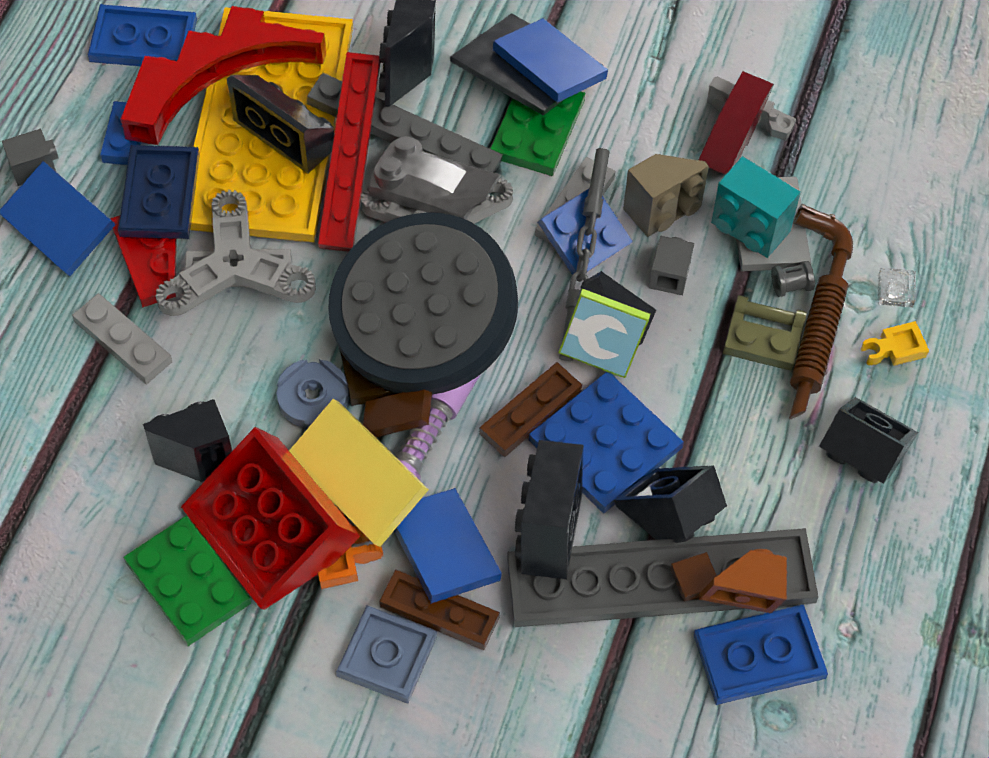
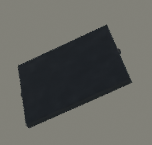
(488, 66)

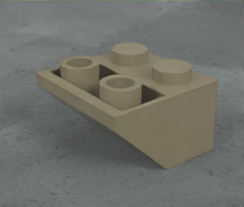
(664, 191)

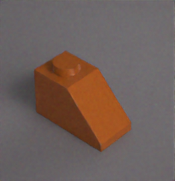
(751, 582)

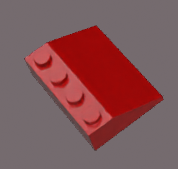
(268, 519)

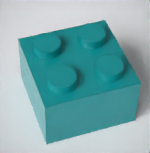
(755, 207)

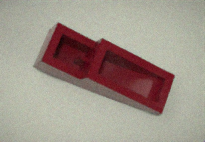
(736, 122)

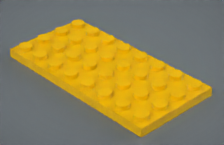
(278, 194)

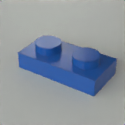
(115, 146)

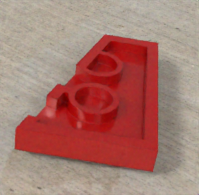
(148, 263)

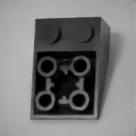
(407, 47)

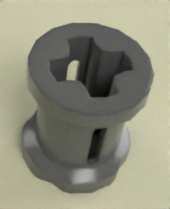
(792, 278)

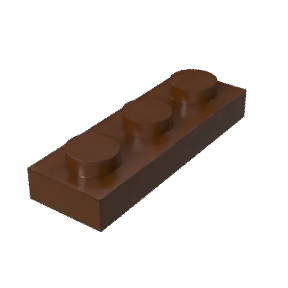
(530, 409)
(451, 616)

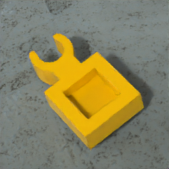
(900, 343)

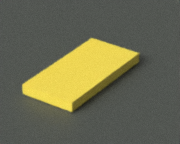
(358, 472)

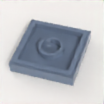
(387, 654)

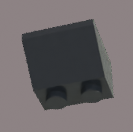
(867, 440)
(674, 501)

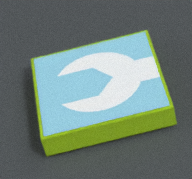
(604, 333)

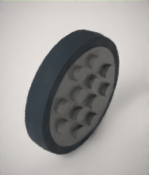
(423, 303)

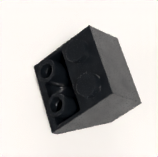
(189, 440)

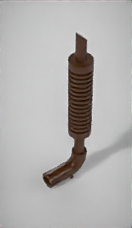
(824, 309)

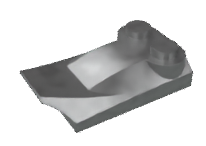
(428, 181)

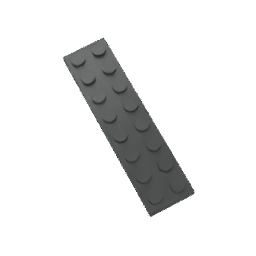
(638, 581)

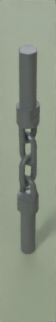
(592, 211)

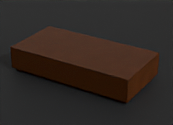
(397, 412)

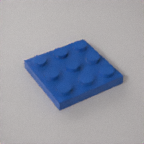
(618, 436)

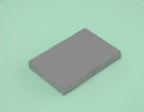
(789, 252)

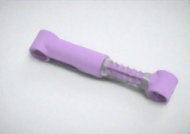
(443, 408)

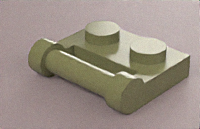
(761, 342)

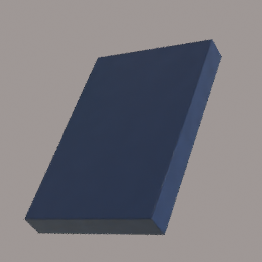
(159, 192)

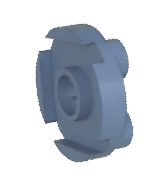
(311, 375)

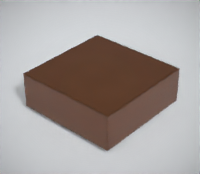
(693, 575)

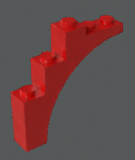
(205, 58)

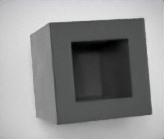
(27, 153)
(671, 265)

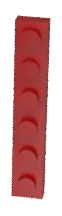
(349, 152)

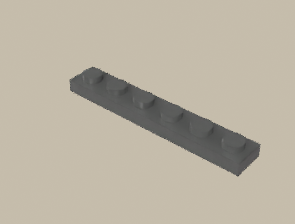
(395, 122)

